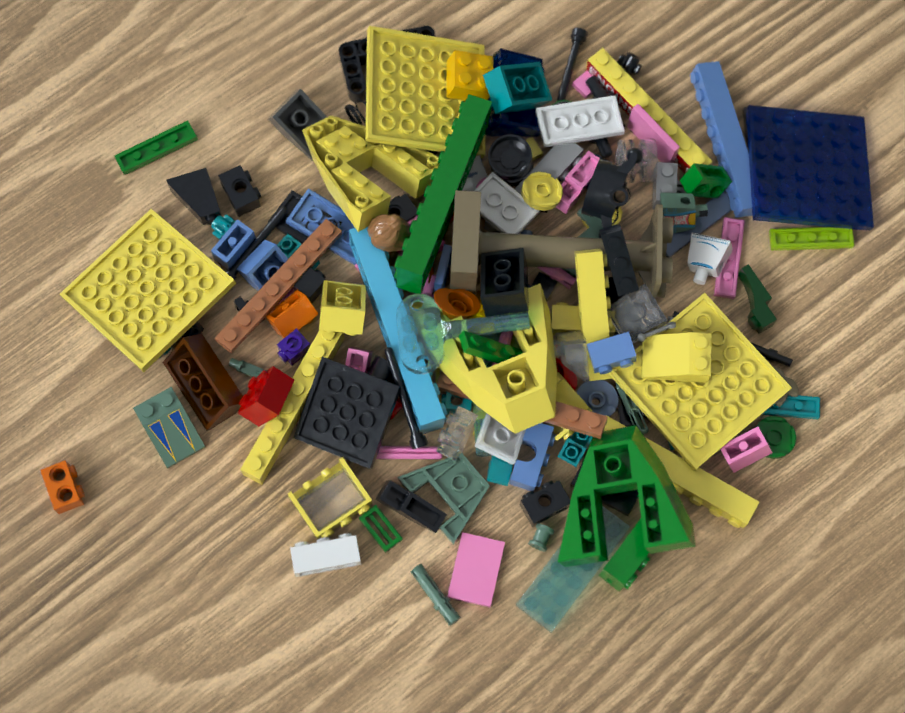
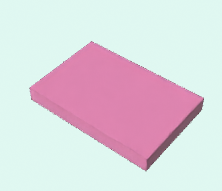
(647, 128)
(476, 570)

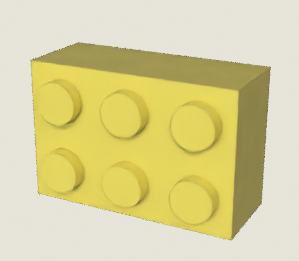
(342, 307)

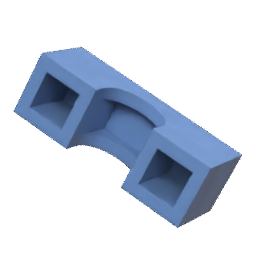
(527, 474)

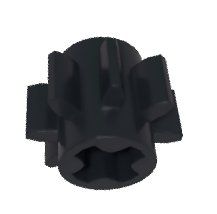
(630, 63)

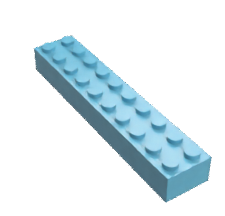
(385, 299)

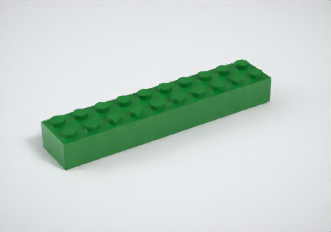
(439, 201)

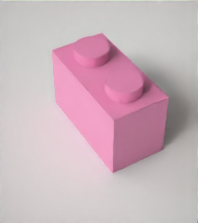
(746, 449)

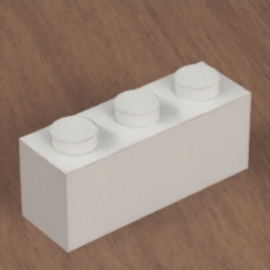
(325, 555)

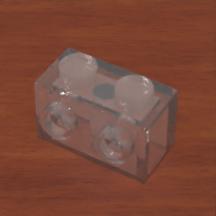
(457, 432)

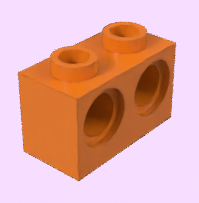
(58, 489)

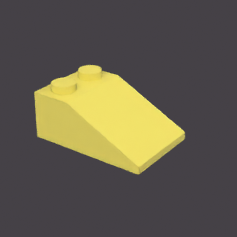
(677, 357)

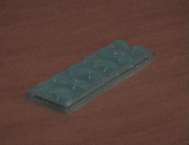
(560, 586)

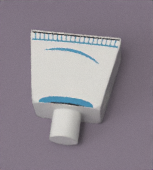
(707, 256)

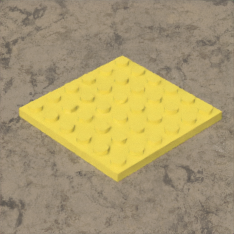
(409, 89)
(147, 289)
(708, 414)

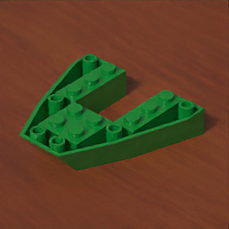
(615, 465)

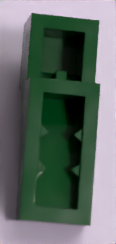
(760, 315)

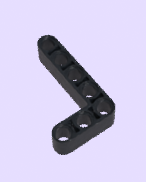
(359, 58)

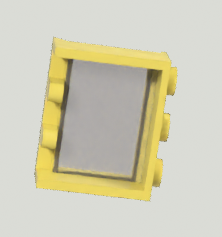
(331, 500)

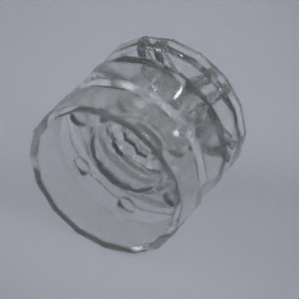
(649, 164)

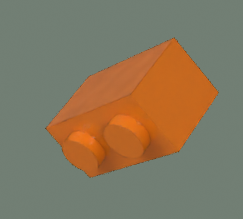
(292, 314)

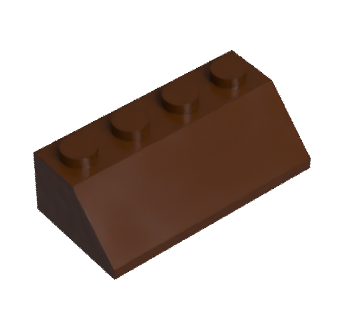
(203, 381)

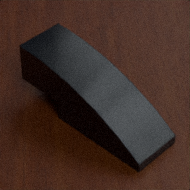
(411, 506)

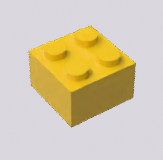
(466, 74)

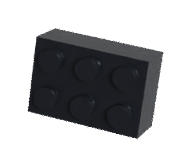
(504, 282)

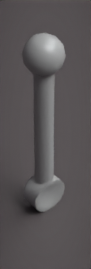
(641, 337)

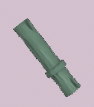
(441, 602)

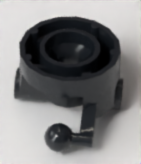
(605, 182)

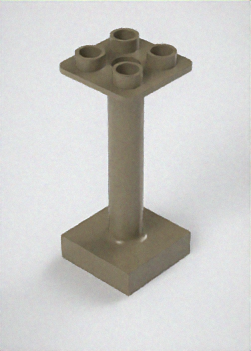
(552, 251)

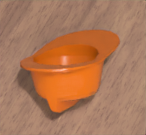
(457, 302)

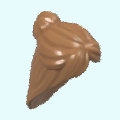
(388, 232)

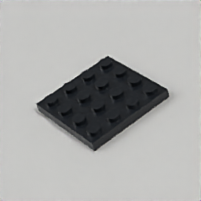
(347, 412)

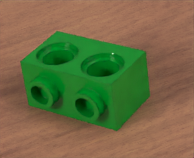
(705, 180)

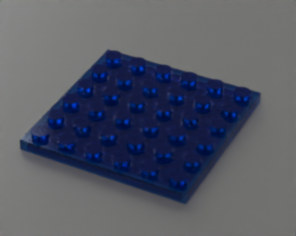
(809, 168)

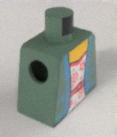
(682, 209)

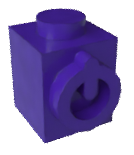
(293, 347)

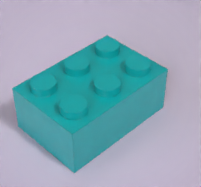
(517, 87)

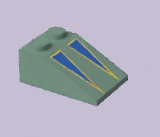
(169, 427)

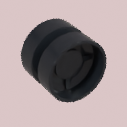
(510, 159)

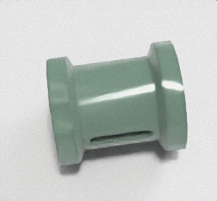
(541, 537)

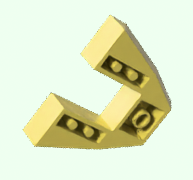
(342, 153)
(518, 389)

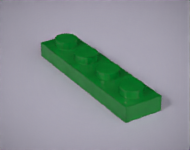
(156, 147)
(487, 348)

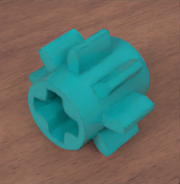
(222, 225)

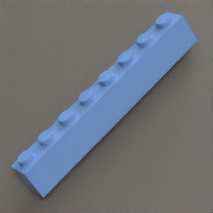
(724, 133)

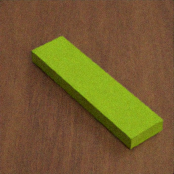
(810, 238)

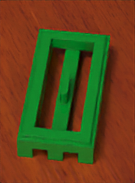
(392, 543)

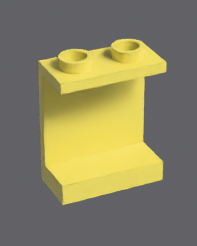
(567, 395)

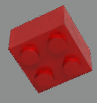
(265, 396)

